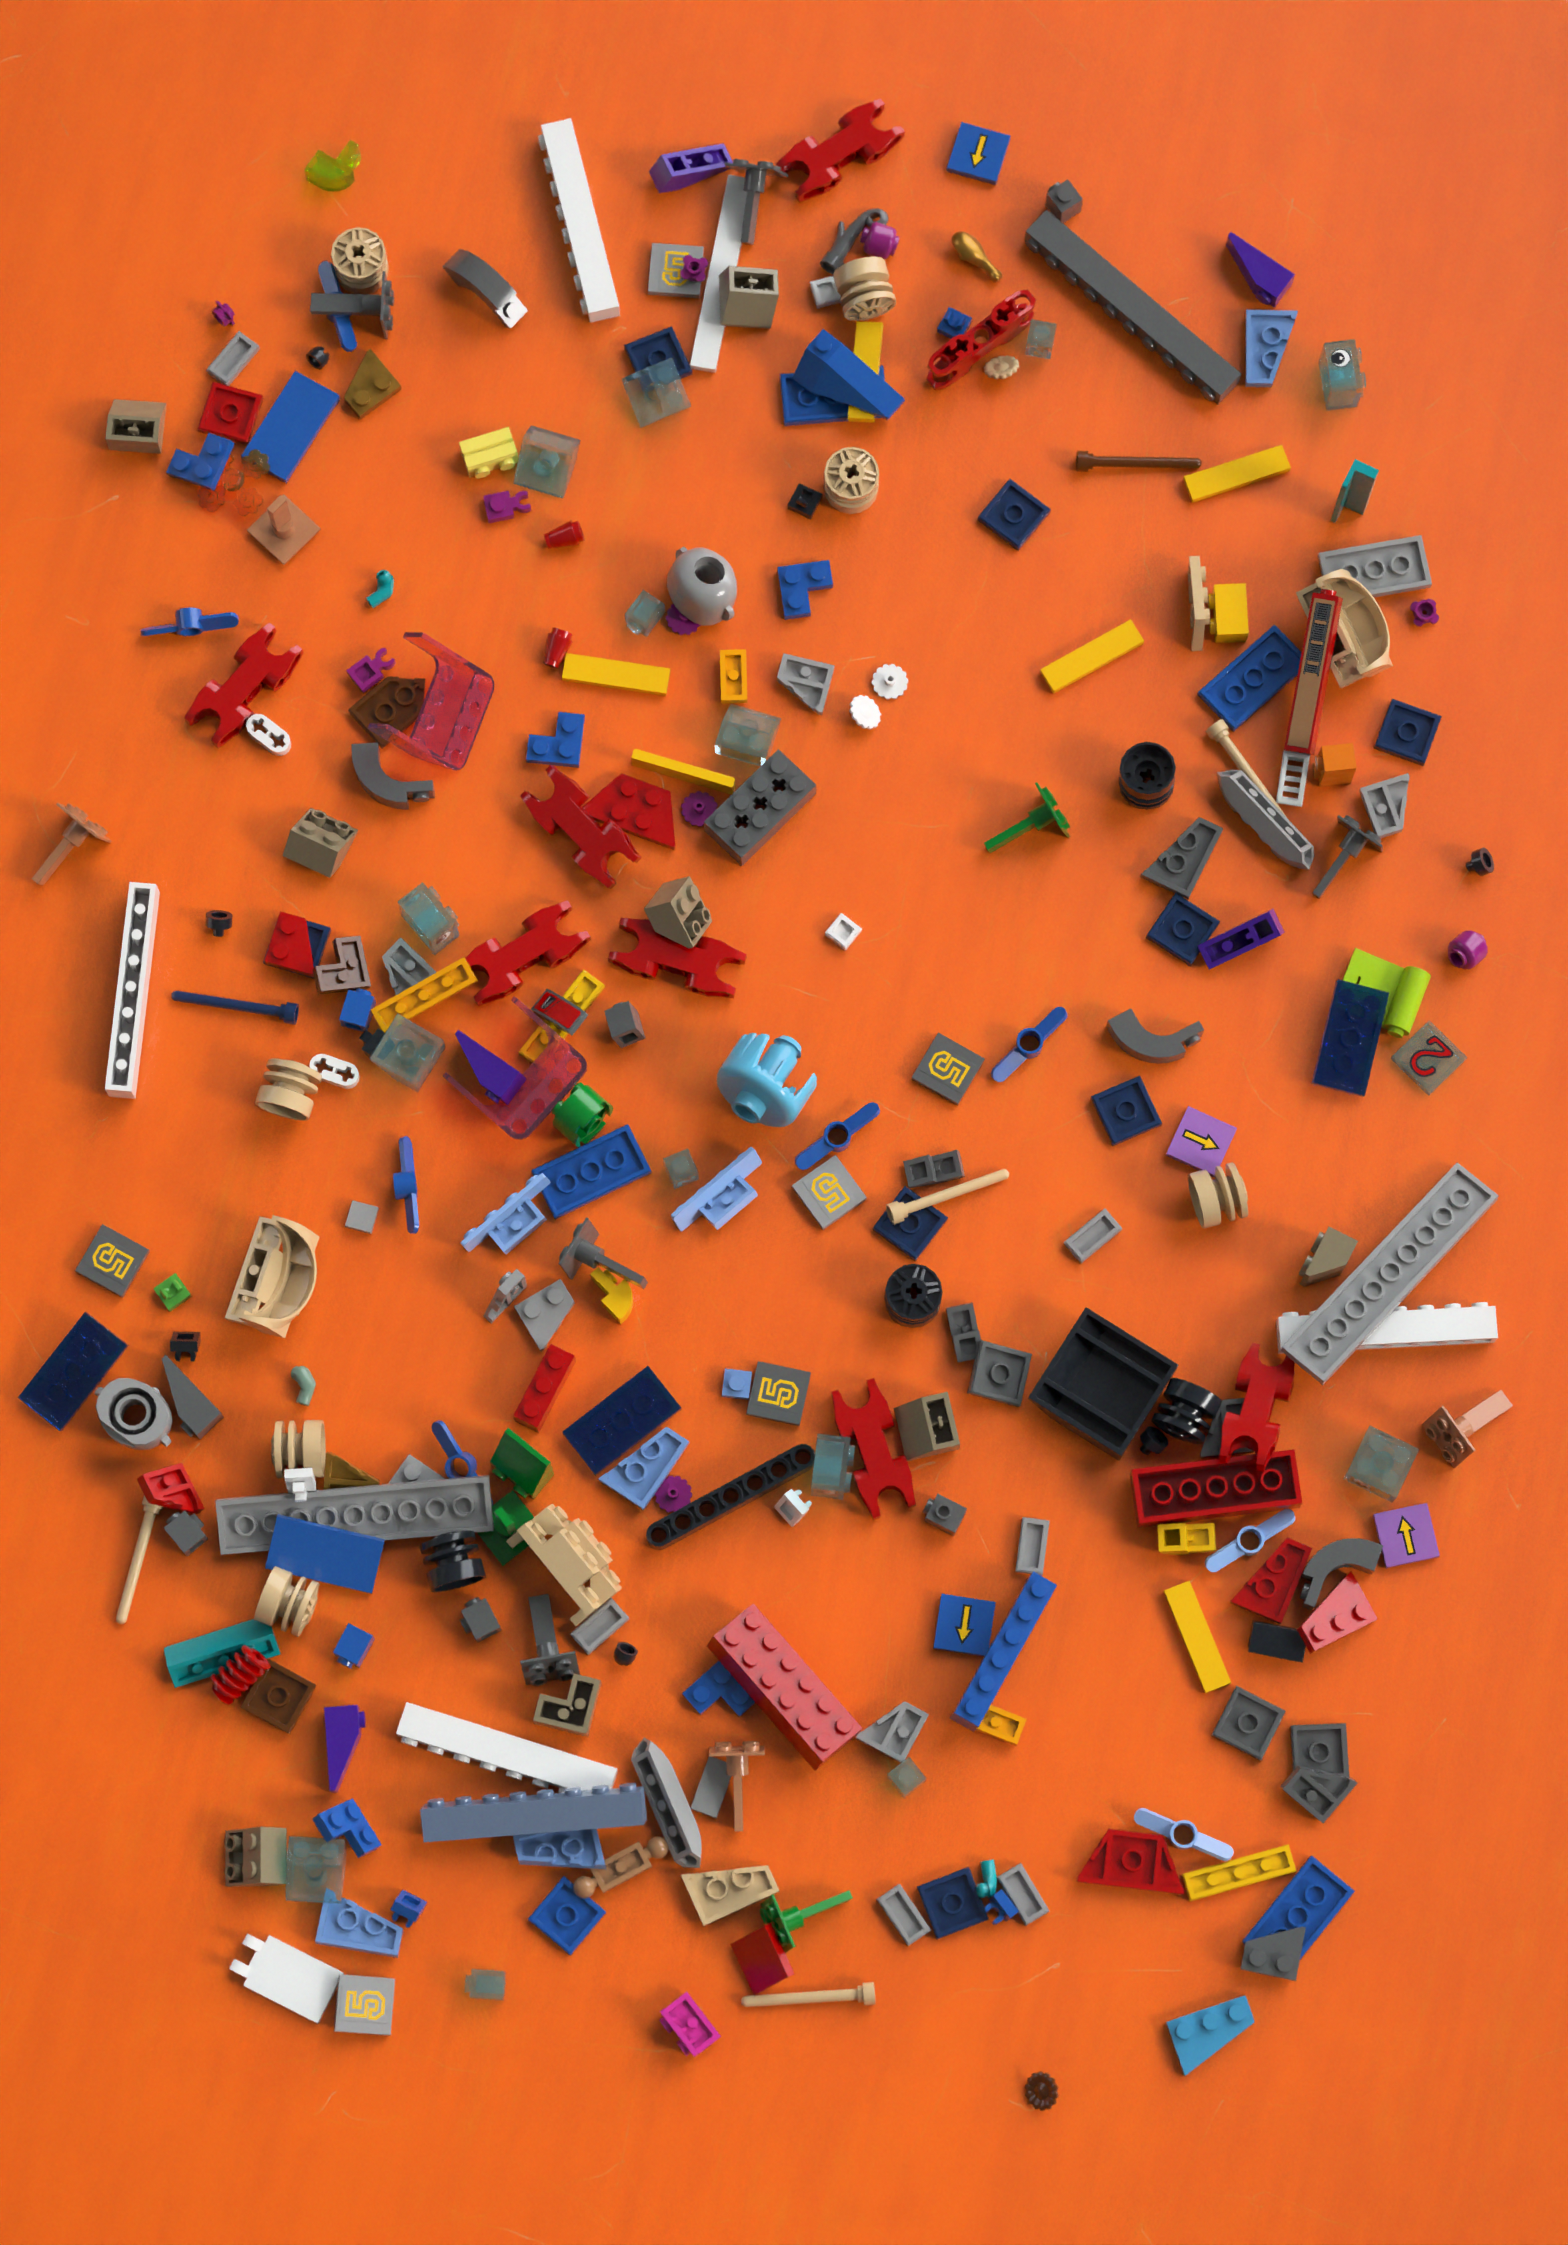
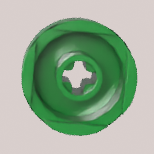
(581, 1114)

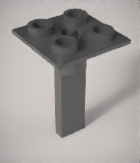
(754, 186)
(358, 304)
(1351, 846)
(584, 1251)
(549, 1663)

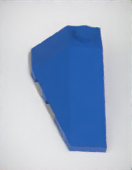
(839, 374)

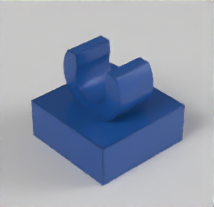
(954, 323)
(408, 1906)
(1003, 1906)

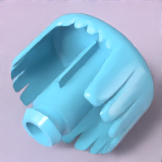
(756, 1087)

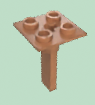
(283, 529)
(73, 836)
(1452, 1434)
(737, 1767)

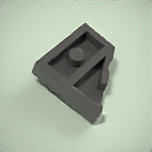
(1318, 1790)

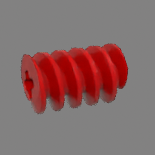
(239, 1674)

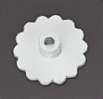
(889, 681)
(865, 712)

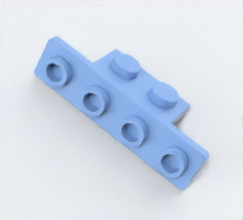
(722, 1195)
(513, 1220)

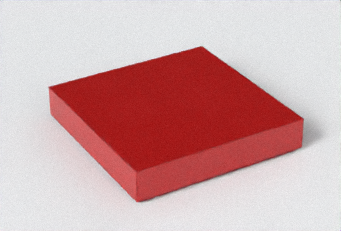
(230, 413)
(762, 1959)

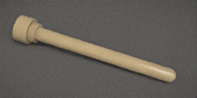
(1220, 733)
(898, 1211)
(137, 1560)
(863, 1994)

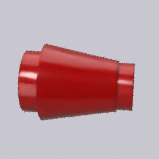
(565, 535)
(556, 647)

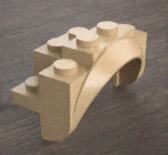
(1359, 631)
(275, 1278)
(572, 1558)

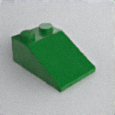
(521, 1465)

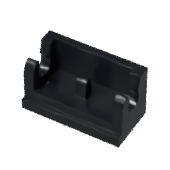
(1276, 1641)

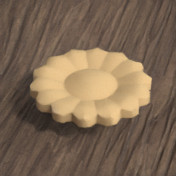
(1001, 367)

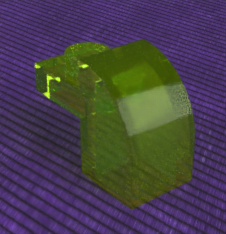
(331, 173)

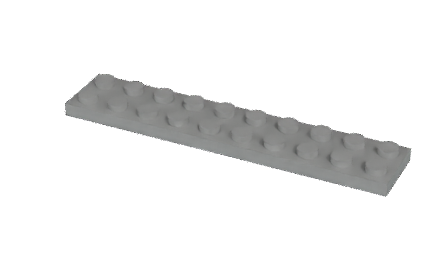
(1389, 1273)
(371, 1510)

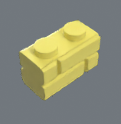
(489, 452)

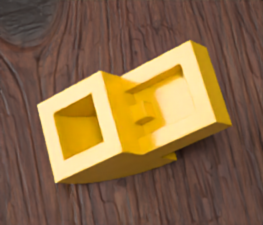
(619, 1297)
(1186, 1538)

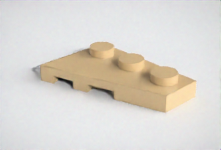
(1198, 596)
(728, 1891)

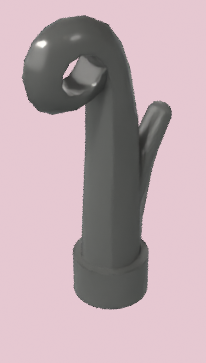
(845, 239)

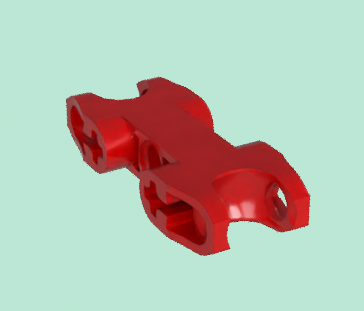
(855, 140)
(963, 350)
(256, 671)
(595, 841)
(538, 944)
(695, 963)
(1252, 1426)
(880, 1469)

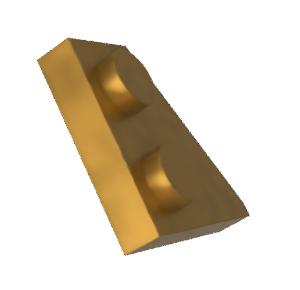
(370, 386)
(344, 1474)

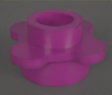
(697, 275)
(223, 314)
(1424, 605)

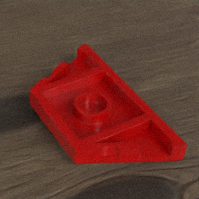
(636, 809)
(1132, 1862)

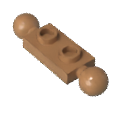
(621, 1867)

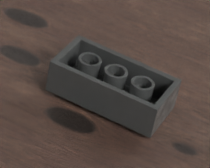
(760, 824)

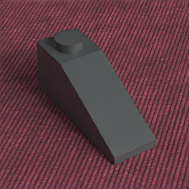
(191, 1404)

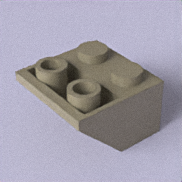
(748, 297)
(136, 426)
(319, 842)
(679, 912)
(1330, 1257)
(927, 1426)
(255, 1857)

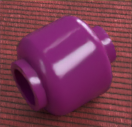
(879, 240)
(1467, 949)

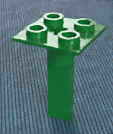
(1038, 817)
(508, 1517)
(792, 1918)

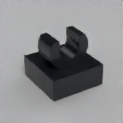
(805, 501)
(371, 1041)
(185, 1342)

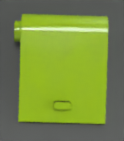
(1404, 985)

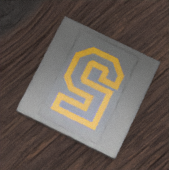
(666, 268)
(829, 1192)
(364, 2004)

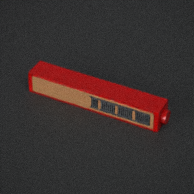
(1313, 672)

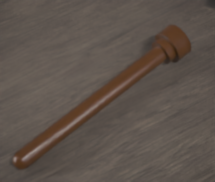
(1087, 461)

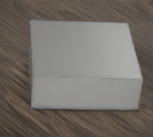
(361, 1217)

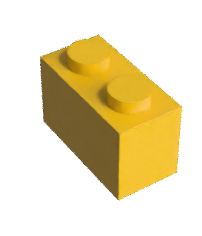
(1229, 613)

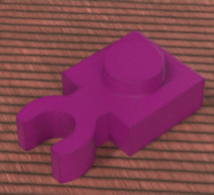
(501, 506)
(368, 672)

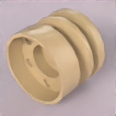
(363, 273)
(864, 288)
(855, 493)
(287, 1093)
(1218, 1195)
(299, 1449)
(286, 1601)

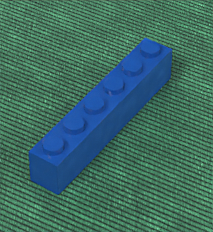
(1003, 1651)

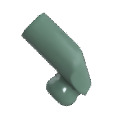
(306, 1382)

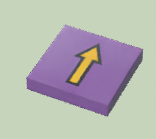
(1201, 1141)
(1406, 1535)

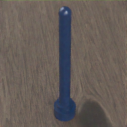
(286, 1012)

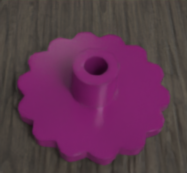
(679, 622)
(698, 808)
(673, 1494)

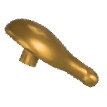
(972, 251)

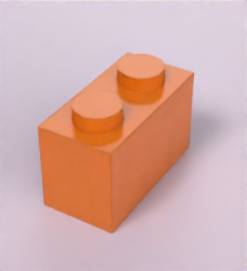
(1335, 765)

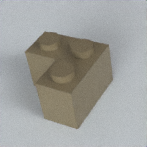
(571, 1714)

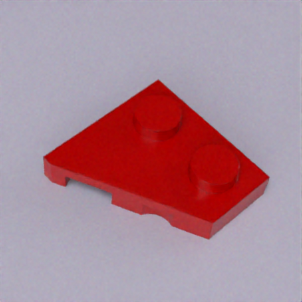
(291, 945)
(171, 1489)

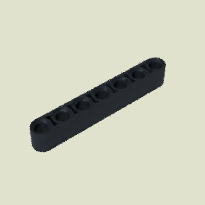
(737, 1485)

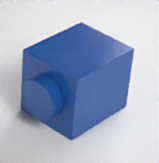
(357, 1010)
(353, 1646)

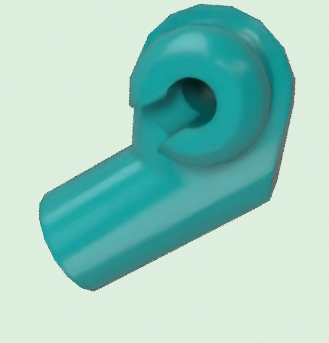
(384, 589)
(989, 1875)

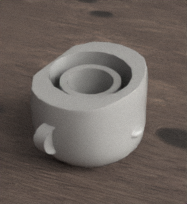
(697, 600)
(118, 1397)

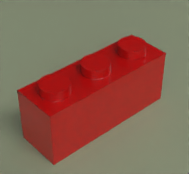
(544, 1388)

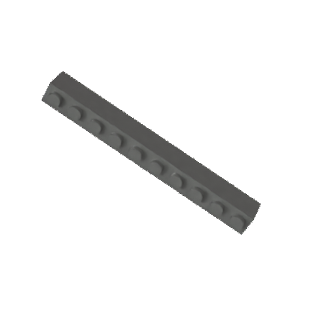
(1132, 307)

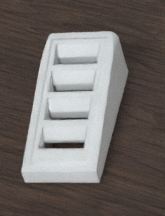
(1288, 755)

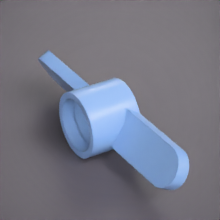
(1264, 1531)
(1166, 1827)

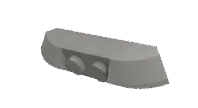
(1265, 819)
(668, 1803)

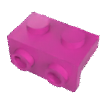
(689, 2024)

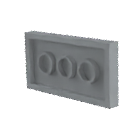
(1382, 566)

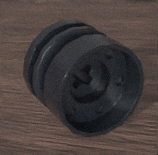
(1143, 762)
(910, 1311)
(1188, 1406)
(452, 1561)

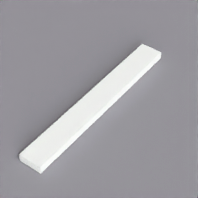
(725, 254)

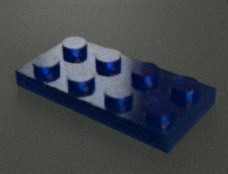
(1350, 1038)
(73, 1371)
(621, 1420)

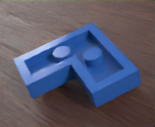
(205, 468)
(797, 581)
(564, 747)
(715, 1684)
(348, 1821)

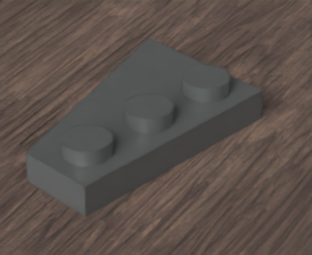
(1185, 859)

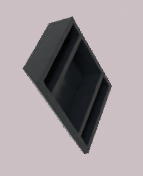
(1102, 1383)

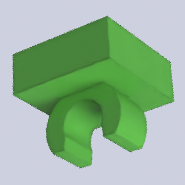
(172, 1292)

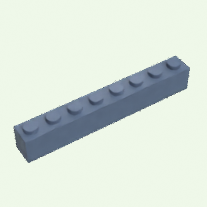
(533, 1813)

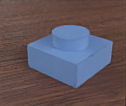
(736, 1384)

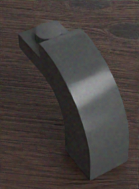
(479, 277)
(382, 787)
(1150, 1047)
(1350, 1553)

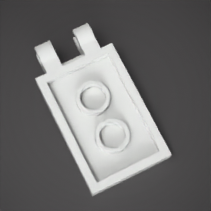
(288, 1977)

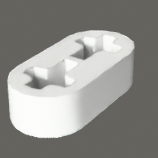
(265, 739)
(337, 1065)

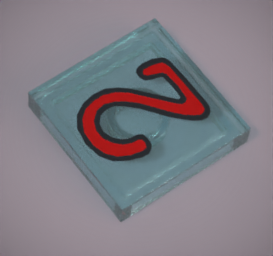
(1429, 1058)

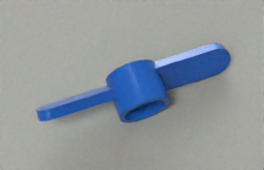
(342, 322)
(191, 623)
(1018, 1054)
(824, 1146)
(405, 1184)
(453, 1451)

